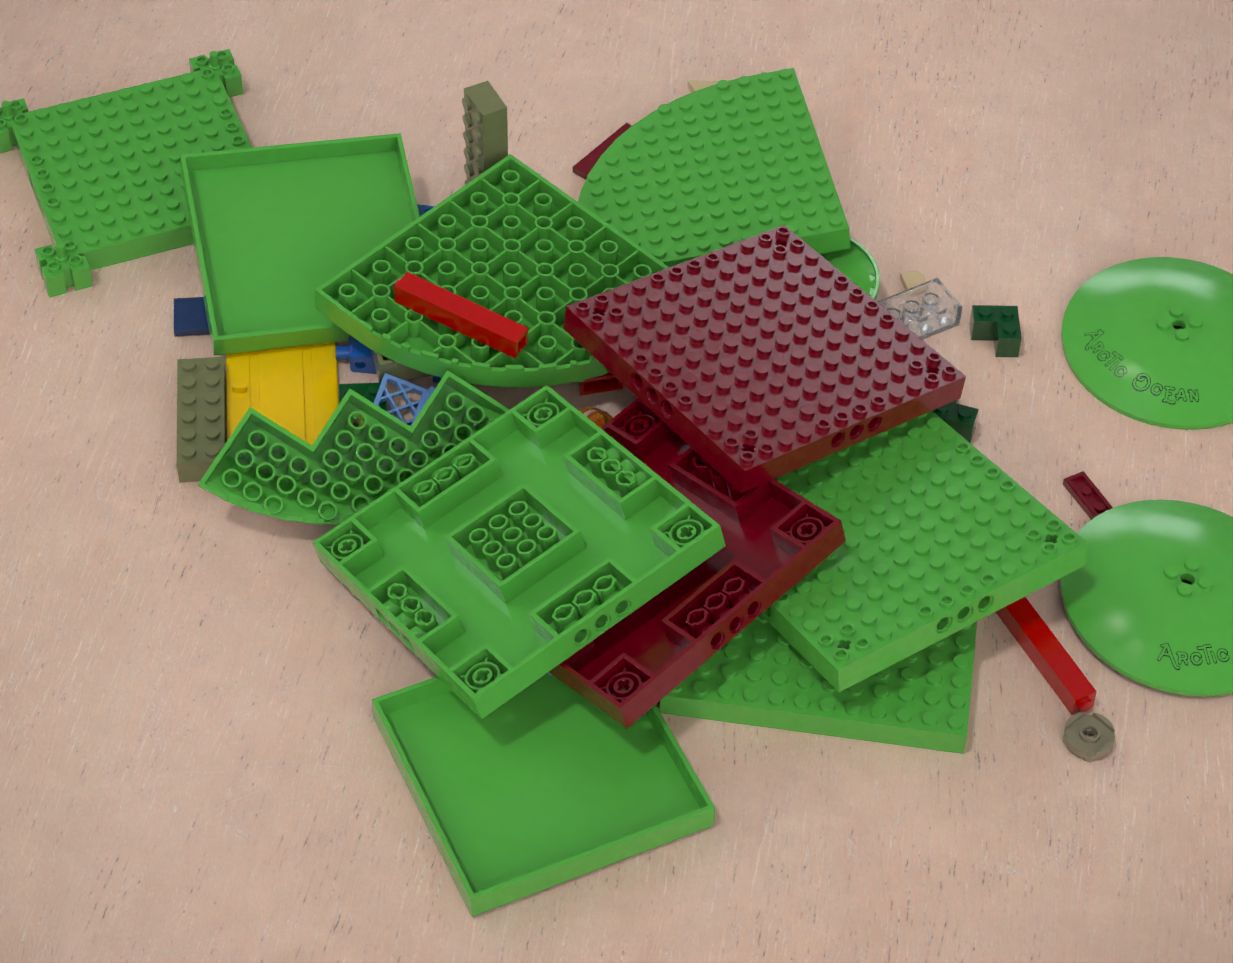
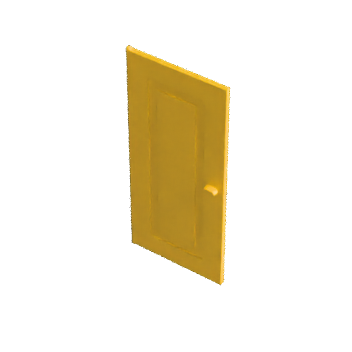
(285, 385)

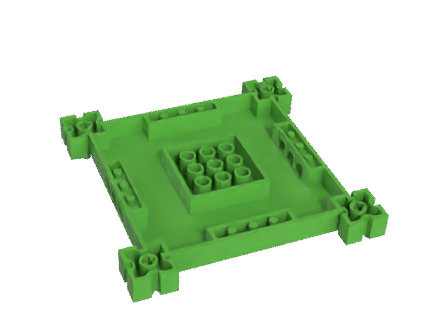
(112, 165)

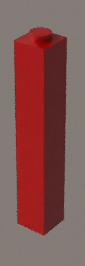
(461, 314)
(1048, 656)

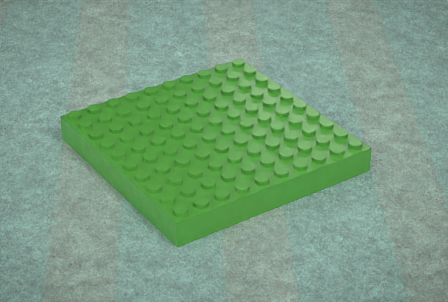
(284, 223)
(537, 785)

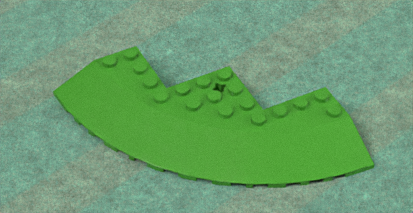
(347, 464)

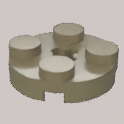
(1086, 747)

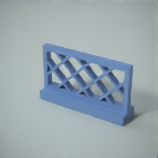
(404, 387)

